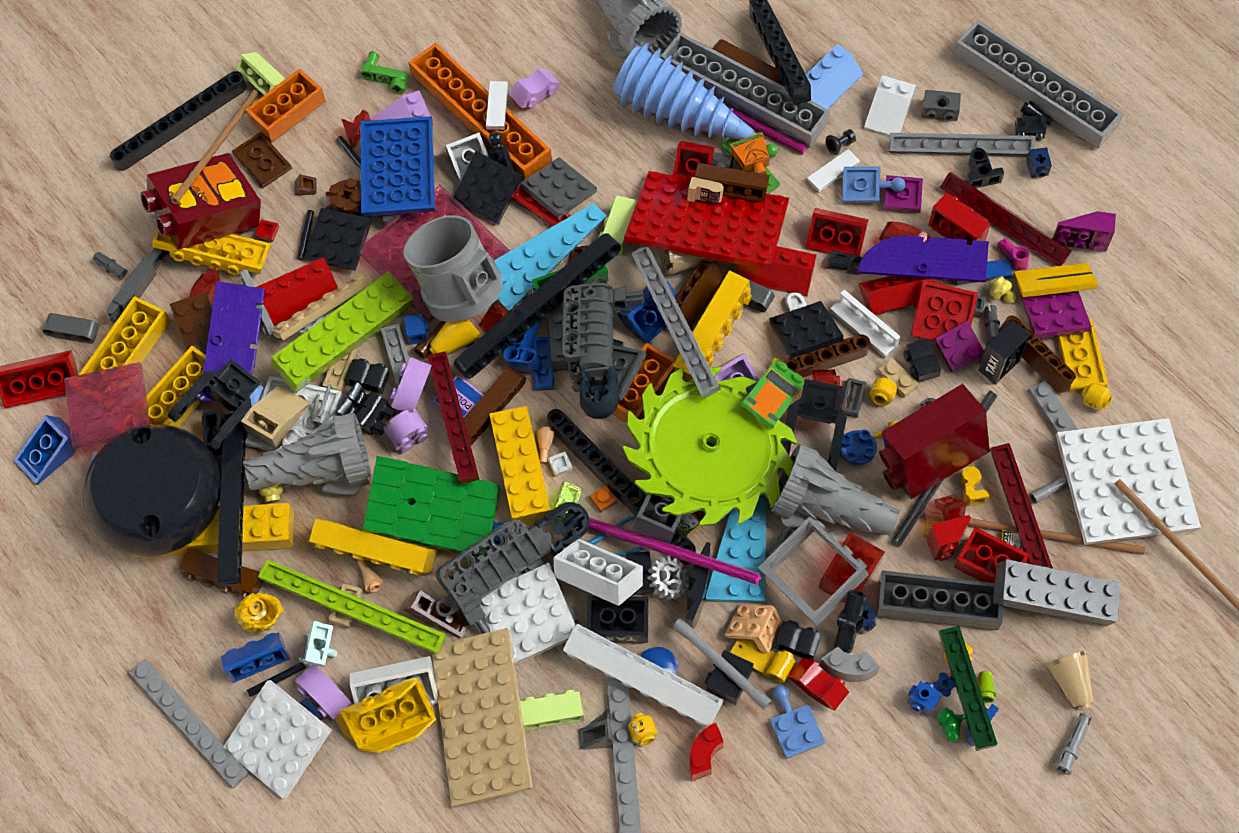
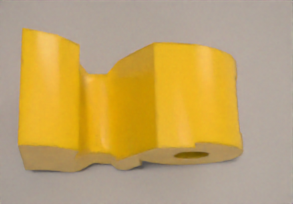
(970, 480)

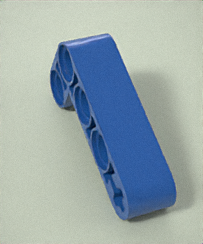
(520, 354)

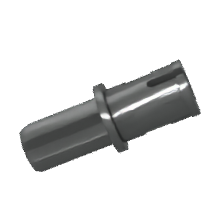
(110, 265)
(992, 322)

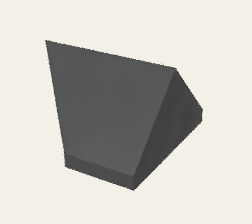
(597, 733)

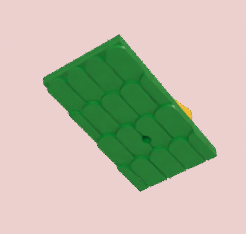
(429, 506)

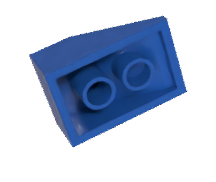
(46, 449)

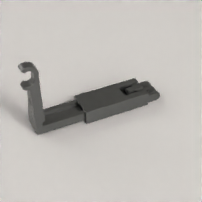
(136, 283)

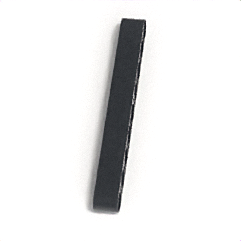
(178, 121)

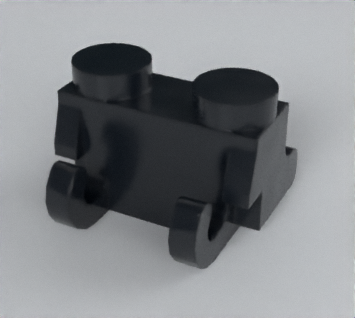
(1031, 126)

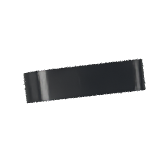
(844, 261)

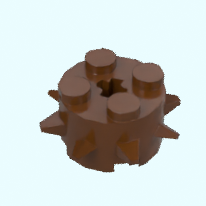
(345, 197)

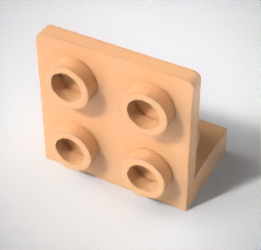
(755, 623)

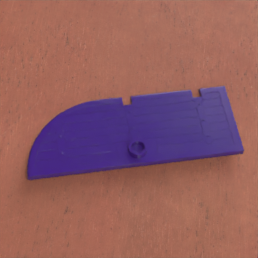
(933, 259)
(233, 328)

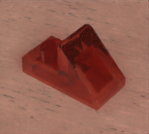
(353, 130)
(494, 314)
(951, 507)

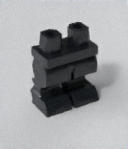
(371, 409)

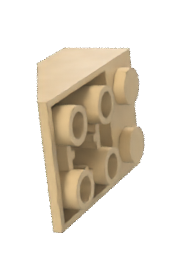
(274, 415)

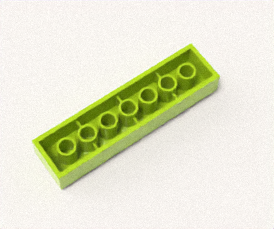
(341, 332)

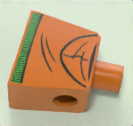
(751, 153)

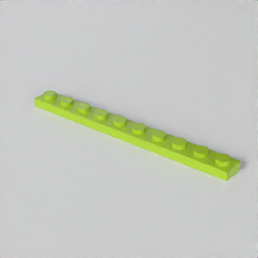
(352, 606)

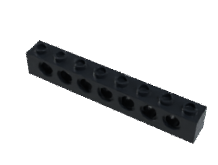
(780, 51)

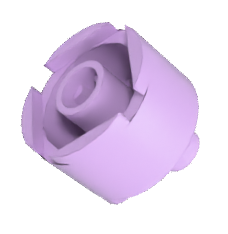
(406, 430)

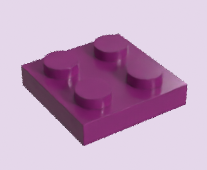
(908, 199)
(959, 346)

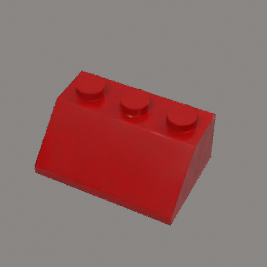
(836, 232)

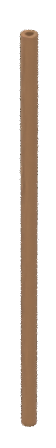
(215, 146)
(1046, 534)
(1177, 543)

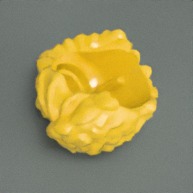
(259, 618)

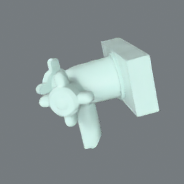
(318, 645)

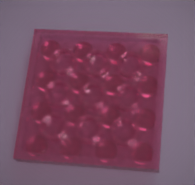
(106, 404)

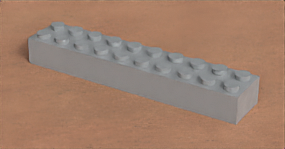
(1038, 82)
(748, 90)

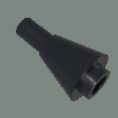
(1031, 109)

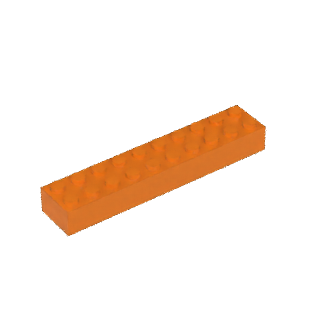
(469, 103)

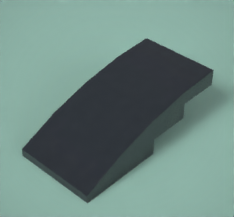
(698, 588)

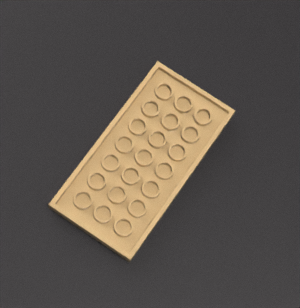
(481, 718)

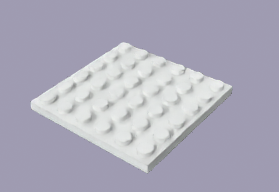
(1146, 461)

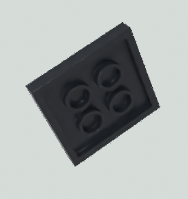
(487, 187)
(338, 238)
(806, 329)

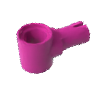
(1018, 255)

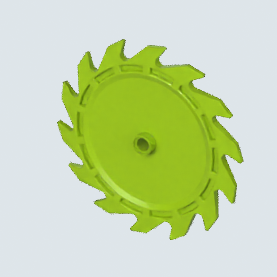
(701, 476)

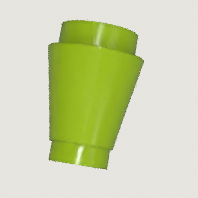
(986, 686)

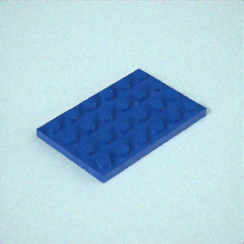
(397, 166)

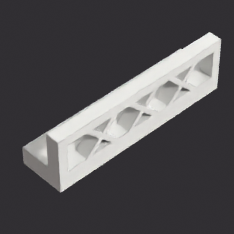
(864, 322)

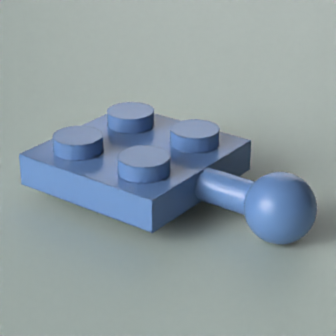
(864, 184)
(796, 728)

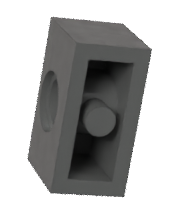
(947, 100)

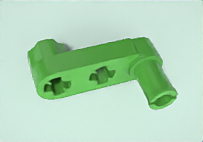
(395, 78)

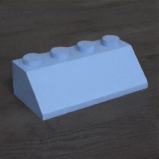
(833, 76)

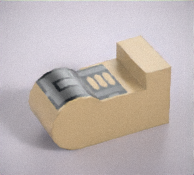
(705, 190)

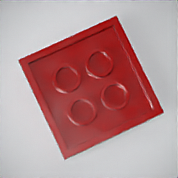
(941, 309)

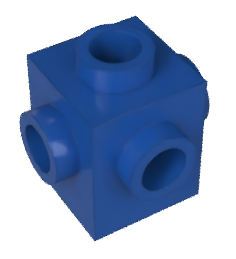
(924, 697)

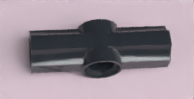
(850, 621)

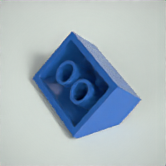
(644, 317)
(255, 657)

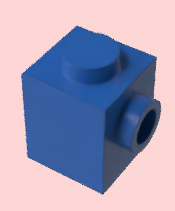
(416, 328)

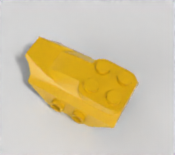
(388, 718)

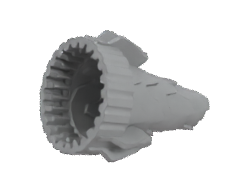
(640, 23)
(329, 455)
(821, 492)

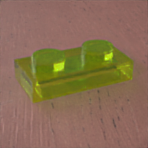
(567, 493)

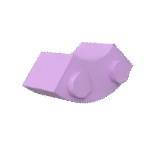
(534, 88)
(411, 385)
(322, 692)

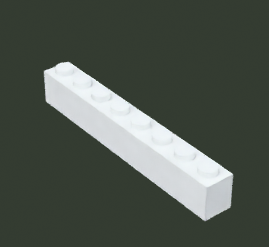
(643, 675)

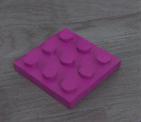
(1056, 314)

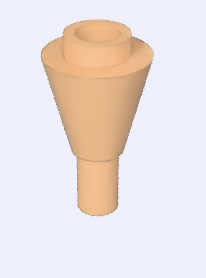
(545, 438)
(371, 580)

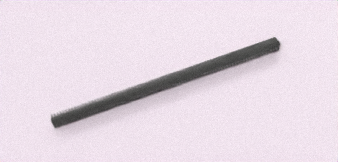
(925, 498)

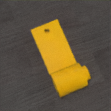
(771, 664)

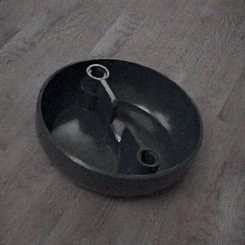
(152, 484)

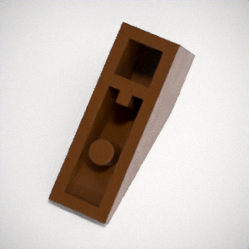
(423, 607)

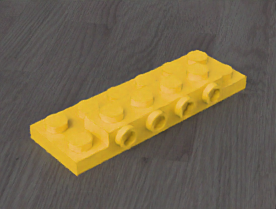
(225, 253)

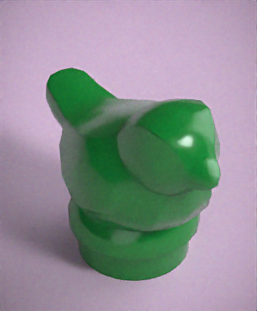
(950, 724)

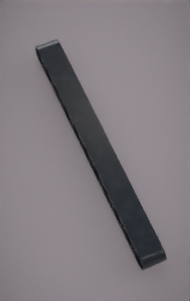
(536, 306)
(603, 464)
(231, 508)

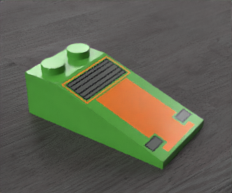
(773, 393)

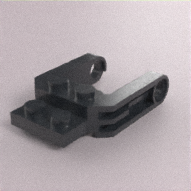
(231, 388)
(821, 404)

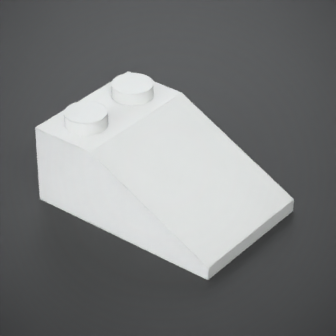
(890, 106)
(462, 151)

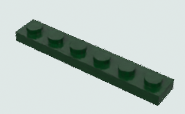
(967, 688)

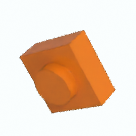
(603, 499)

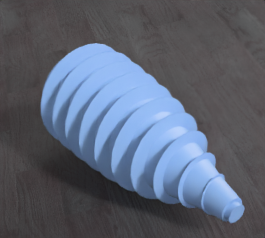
(675, 96)

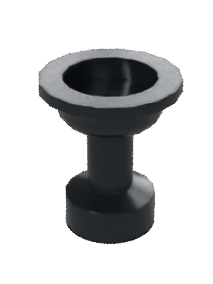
(834, 144)

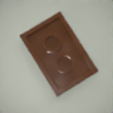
(262, 159)

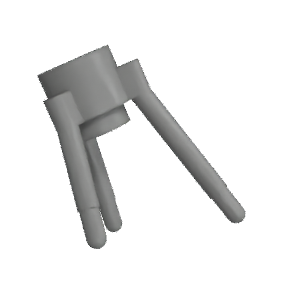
(321, 415)

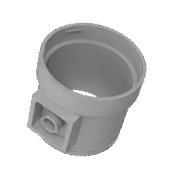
(452, 269)

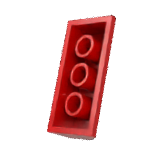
(789, 272)
(297, 290)
(891, 292)
(36, 378)

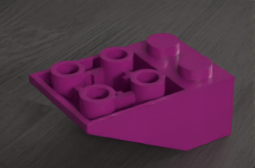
(1087, 231)

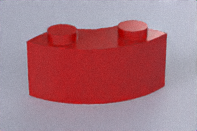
(819, 684)
(703, 750)

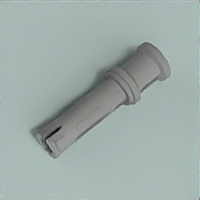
(1070, 752)

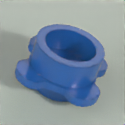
(945, 690)

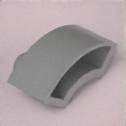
(849, 667)

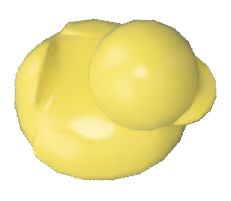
(1002, 287)
(272, 493)

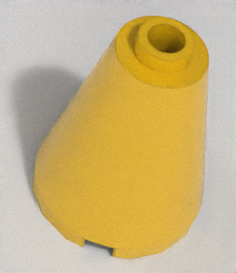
(454, 336)

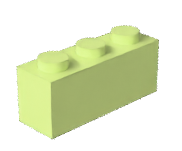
(259, 72)
(619, 218)
(551, 710)

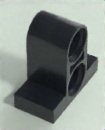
(980, 167)

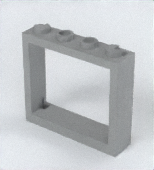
(790, 545)

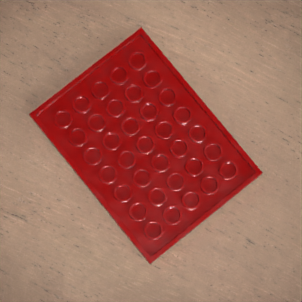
(724, 231)

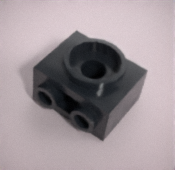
(721, 687)

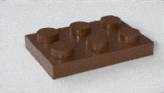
(193, 320)

